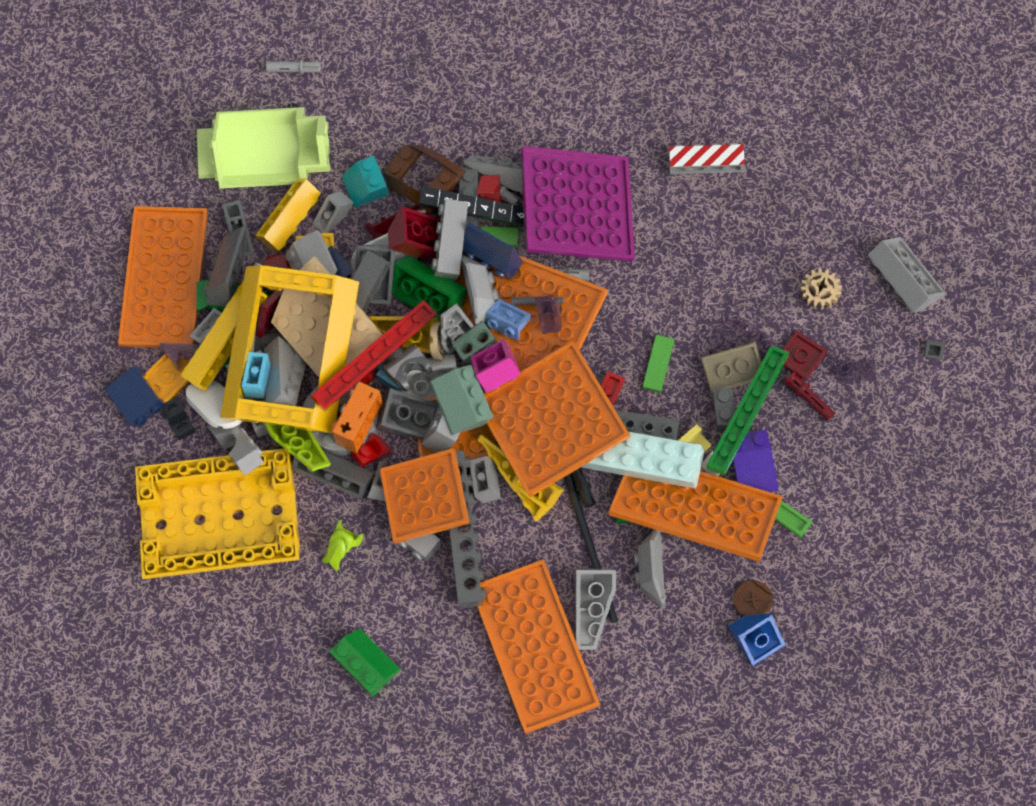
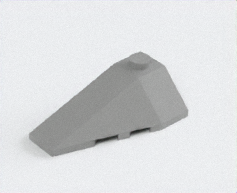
(509, 171)

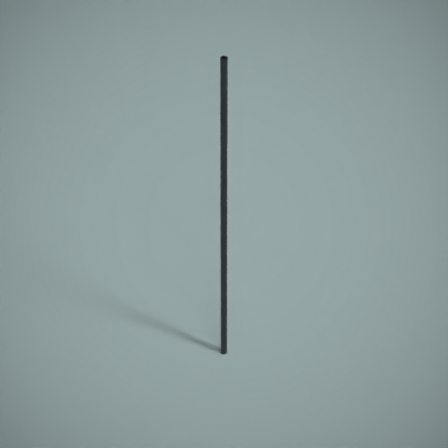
(586, 535)

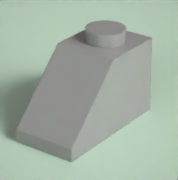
(332, 211)

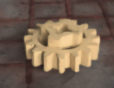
(830, 292)

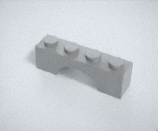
(245, 452)

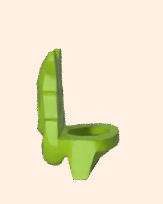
(340, 543)

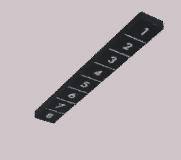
(476, 208)

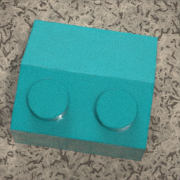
(365, 182)

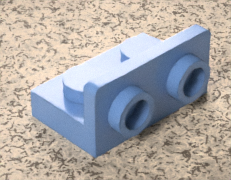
(507, 319)

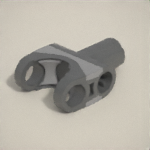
(403, 362)

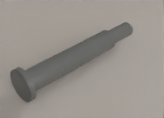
(529, 300)

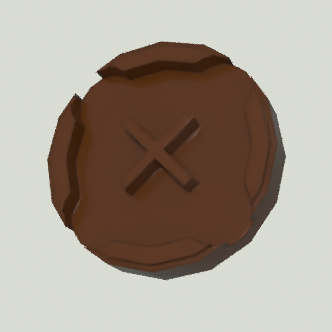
(752, 598)

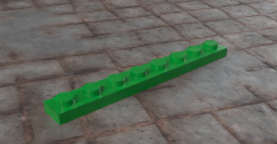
(747, 410)

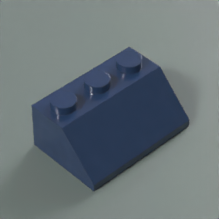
(491, 252)

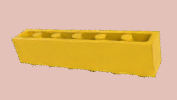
(216, 346)

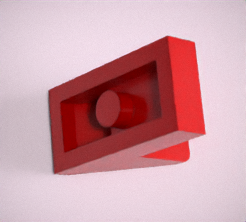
(490, 187)
(371, 450)

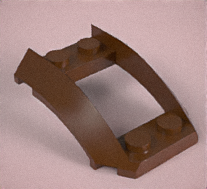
(406, 159)

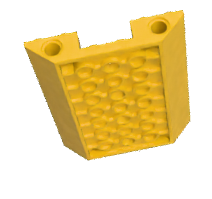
(216, 490)

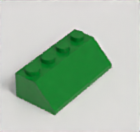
(416, 282)

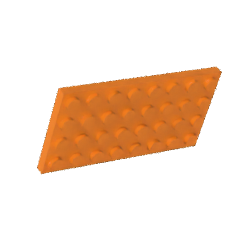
(162, 276)
(713, 514)
(535, 647)

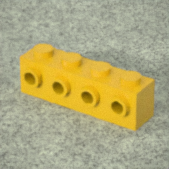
(288, 214)

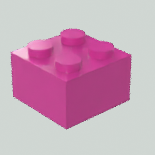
(495, 366)

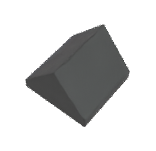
(934, 349)

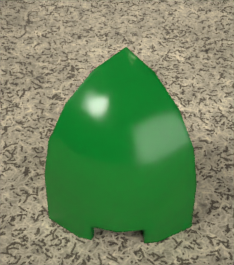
(201, 299)

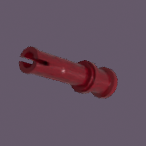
(802, 388)

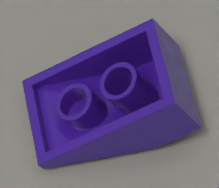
(754, 462)

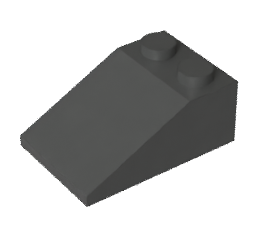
(405, 414)

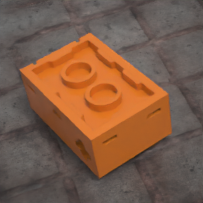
(357, 417)

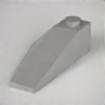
(453, 325)
(593, 599)

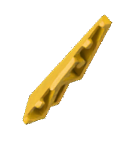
(537, 504)

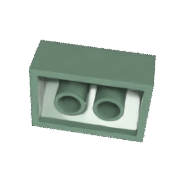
(461, 400)

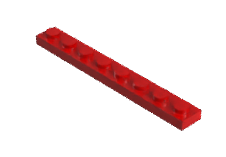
(373, 356)

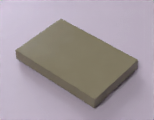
(731, 367)

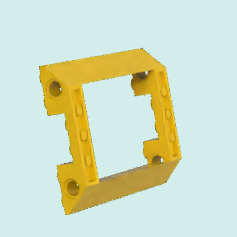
(335, 350)

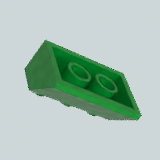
(364, 661)

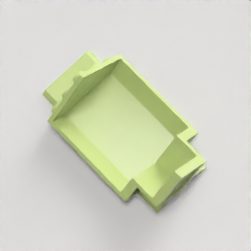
(263, 147)

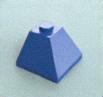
(757, 636)

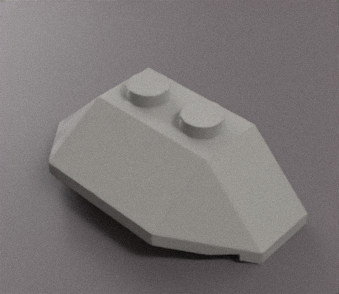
(480, 288)
(651, 568)

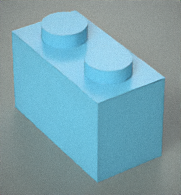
(256, 375)

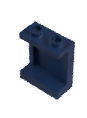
(135, 396)

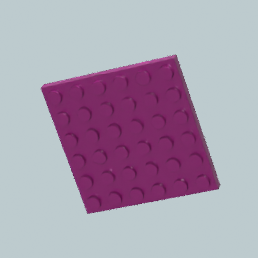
(577, 204)

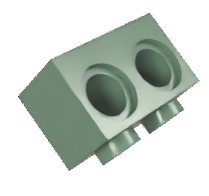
(473, 339)

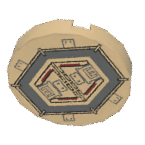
(437, 351)

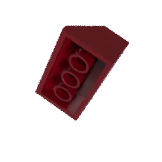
(413, 234)

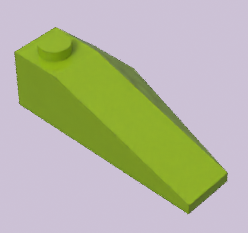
(300, 444)

